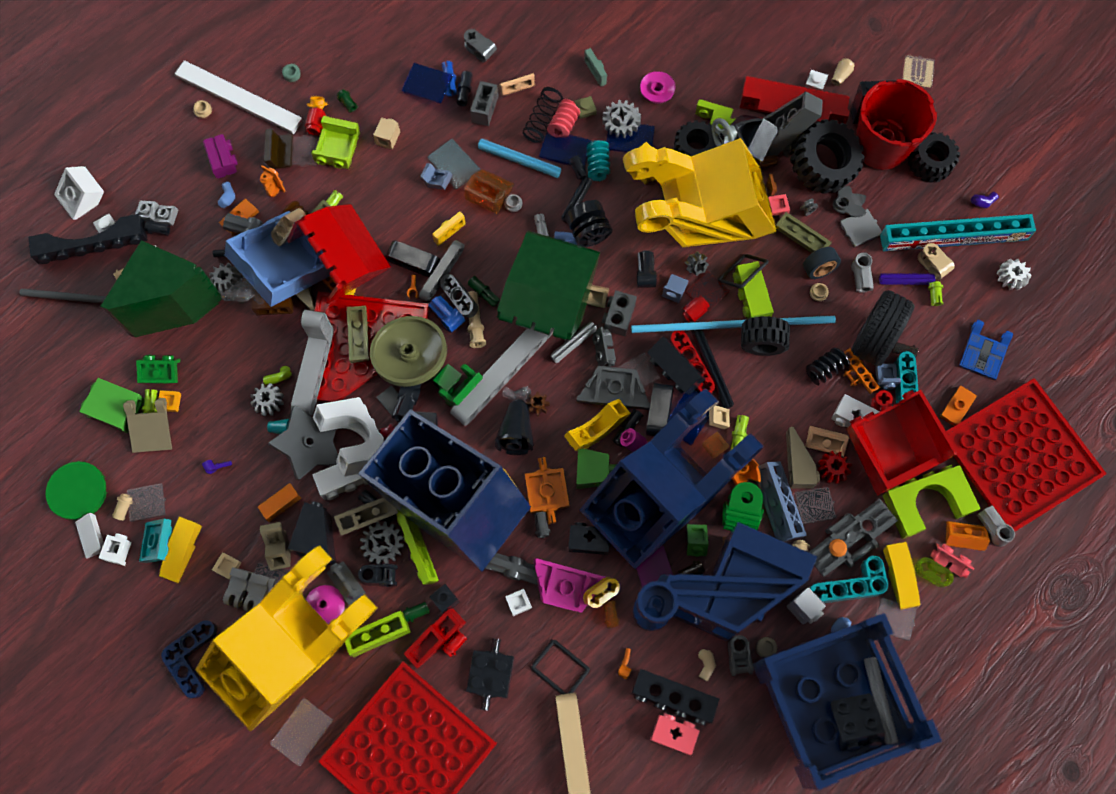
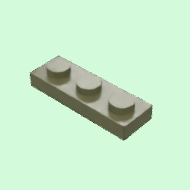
(801, 233)
(358, 334)

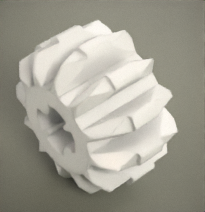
(1014, 274)

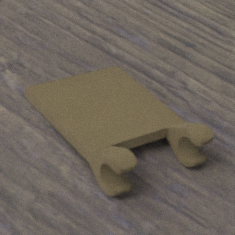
(148, 430)

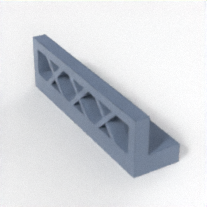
(777, 502)

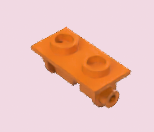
(271, 181)

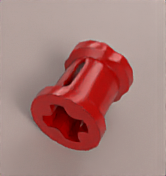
(886, 398)

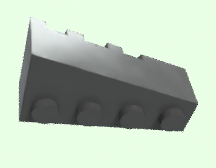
(793, 120)

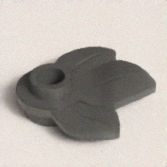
(851, 201)

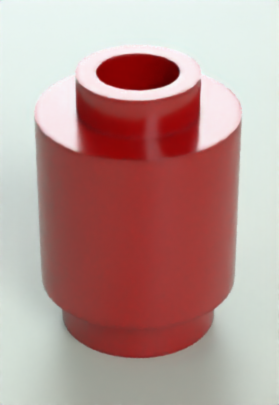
(313, 121)
(695, 309)

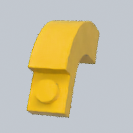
(598, 427)

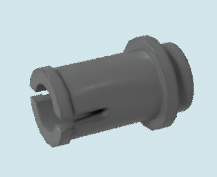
(541, 525)

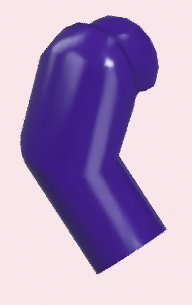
(983, 201)

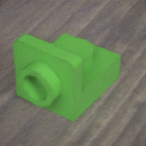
(697, 540)

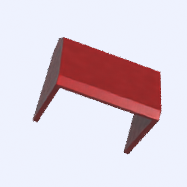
(345, 247)

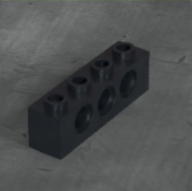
(707, 702)

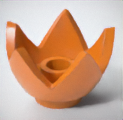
(748, 472)

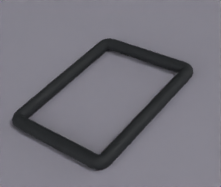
(720, 279)
(533, 667)

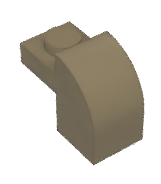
(276, 546)

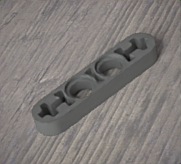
(442, 269)

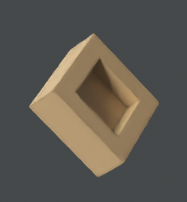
(719, 417)
(224, 565)

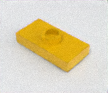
(448, 228)

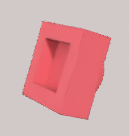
(779, 204)

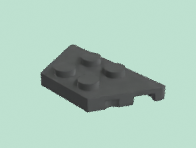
(614, 384)

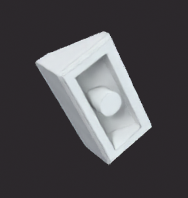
(90, 535)

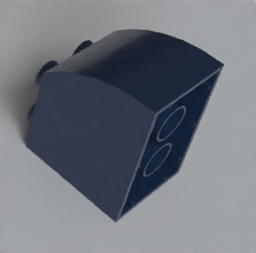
(446, 489)

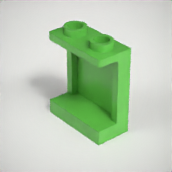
(106, 404)

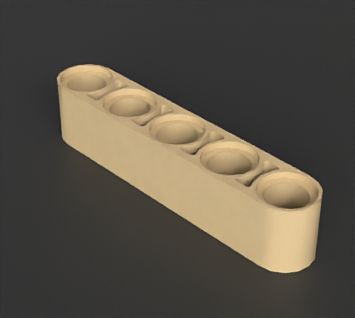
(572, 744)

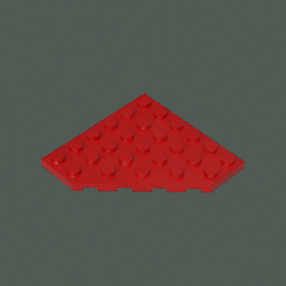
(340, 375)

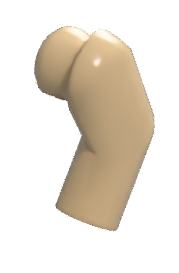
(709, 664)

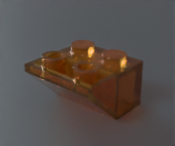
(487, 190)

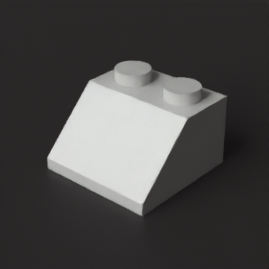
(78, 191)

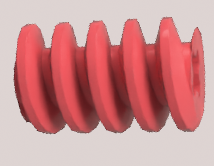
(564, 119)

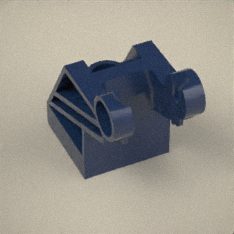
(661, 486)
(745, 583)

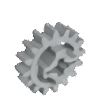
(629, 114)

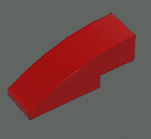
(434, 637)

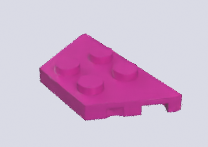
(563, 585)

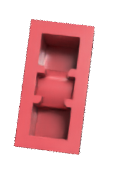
(662, 735)

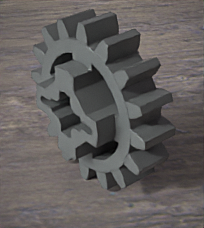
(378, 550)

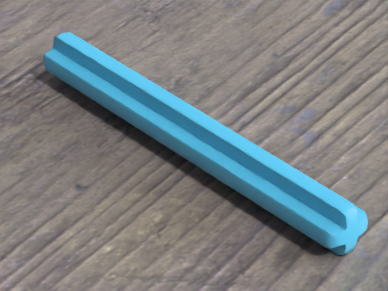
(519, 158)

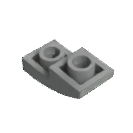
(159, 213)

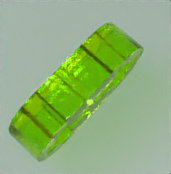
(931, 575)

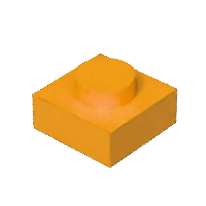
(172, 398)

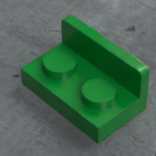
(157, 369)

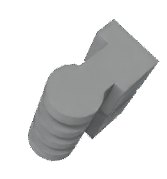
(244, 581)

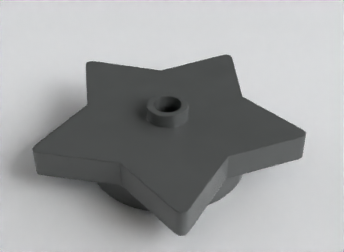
(294, 446)

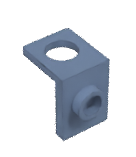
(675, 288)

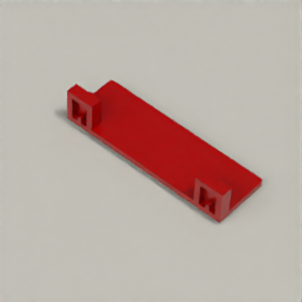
(770, 95)

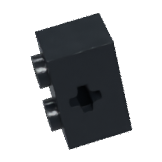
(578, 540)

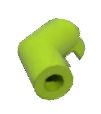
(278, 377)

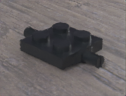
(490, 674)

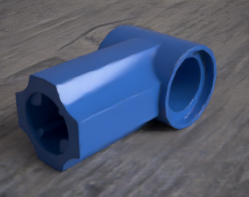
(448, 316)

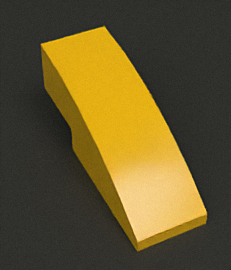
(180, 549)
(902, 575)

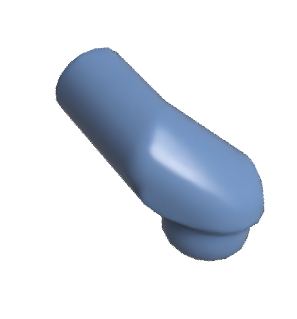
(565, 236)

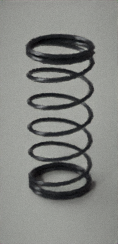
(535, 130)

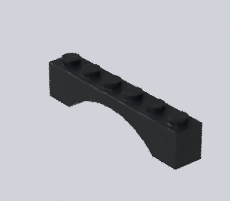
(123, 232)

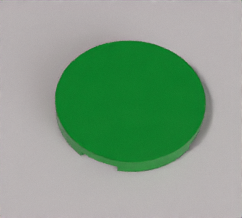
(76, 490)

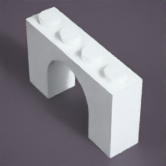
(350, 415)

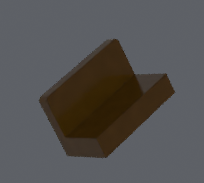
(278, 149)

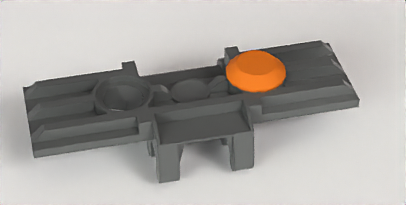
(847, 532)

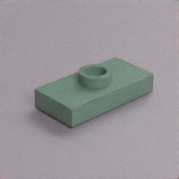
(596, 67)

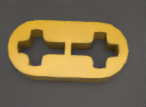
(604, 595)

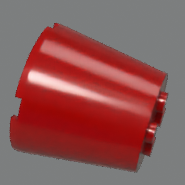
(894, 122)

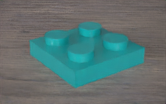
(155, 541)

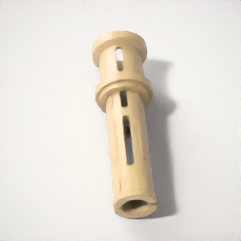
(475, 327)

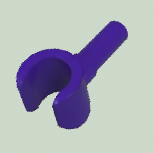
(210, 468)

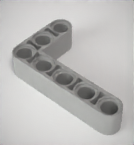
(314, 360)

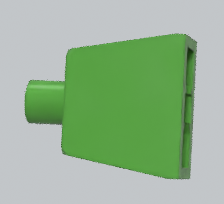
(592, 468)

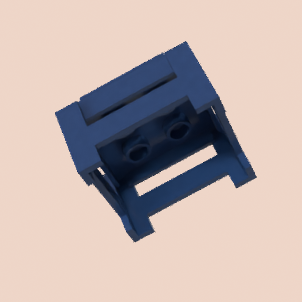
(836, 670)

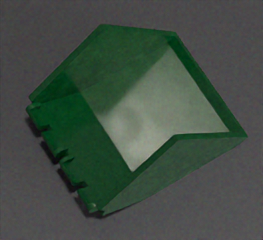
(548, 285)
(159, 292)

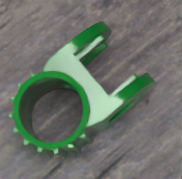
(746, 513)

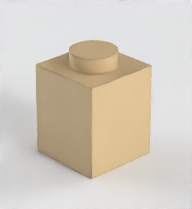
(386, 133)

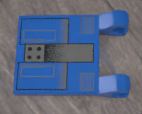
(984, 354)

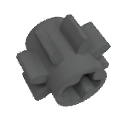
(696, 263)

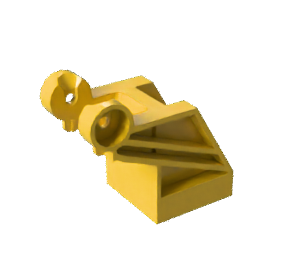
(706, 195)
(277, 644)

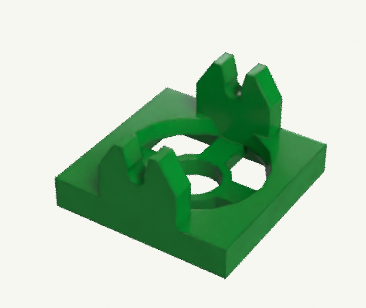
(463, 389)

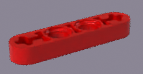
(695, 361)

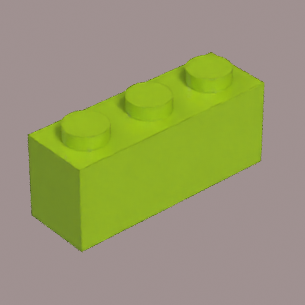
(754, 293)
(377, 634)

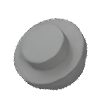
(513, 203)

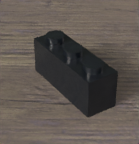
(675, 366)

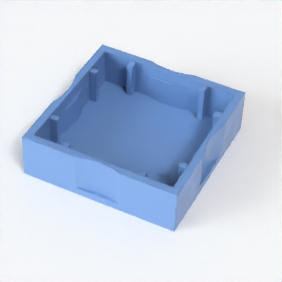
(274, 269)

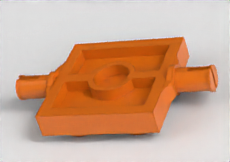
(547, 490)

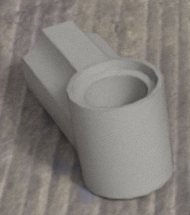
(862, 274)
(994, 525)

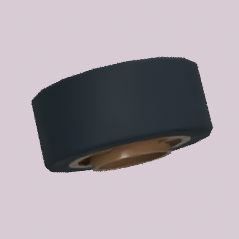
(821, 262)

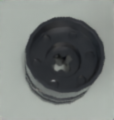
(588, 223)

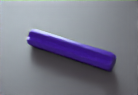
(906, 279)

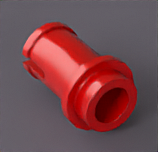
(454, 644)

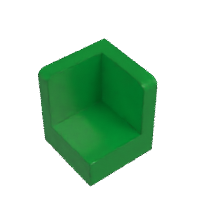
(447, 379)

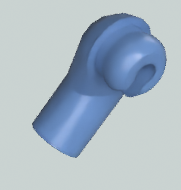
(228, 195)
(840, 623)

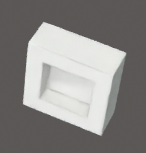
(816, 80)
(104, 223)
(518, 602)

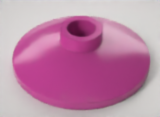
(657, 81)
(334, 599)

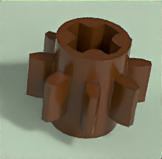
(538, 409)

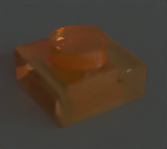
(715, 445)

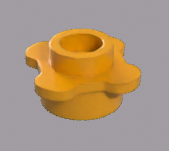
(317, 101)

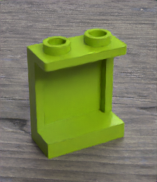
(336, 143)

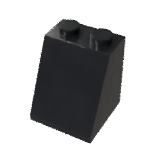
(313, 530)

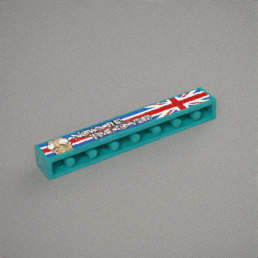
(958, 232)

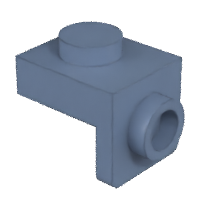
(435, 178)
(887, 376)

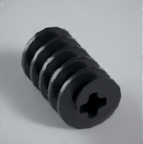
(826, 365)

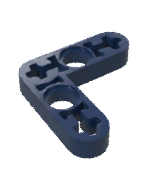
(181, 658)

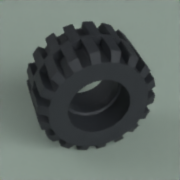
(694, 133)
(928, 168)
(765, 336)

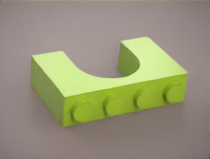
(949, 482)

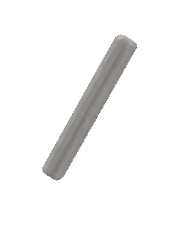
(880, 699)

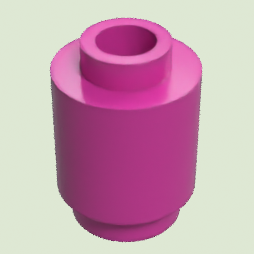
(632, 439)

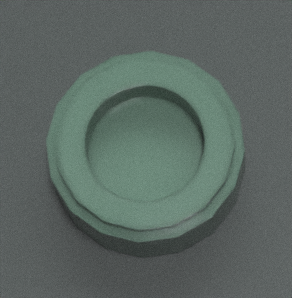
(291, 72)

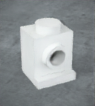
(109, 549)

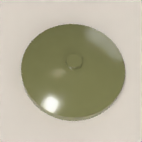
(408, 351)

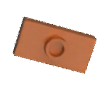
(243, 209)
(958, 406)

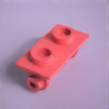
(959, 564)

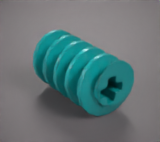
(598, 160)

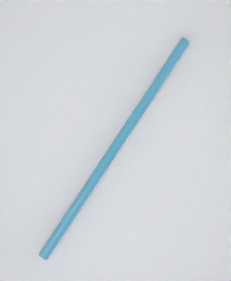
(724, 324)

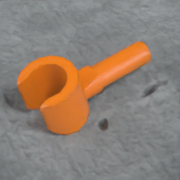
(413, 287)
(624, 671)

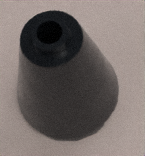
(515, 430)

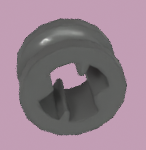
(809, 207)

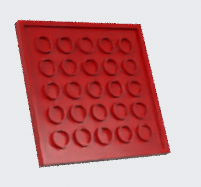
(1023, 455)
(407, 742)

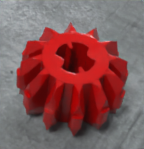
(842, 471)

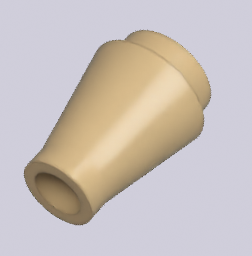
(843, 70)

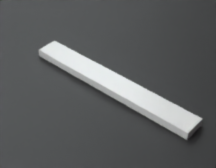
(239, 97)

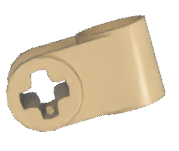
(935, 262)

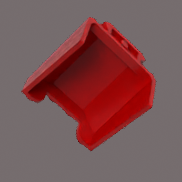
(900, 441)

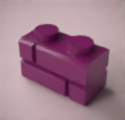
(219, 156)

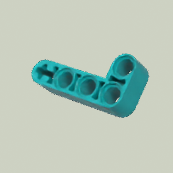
(908, 372)
(864, 583)

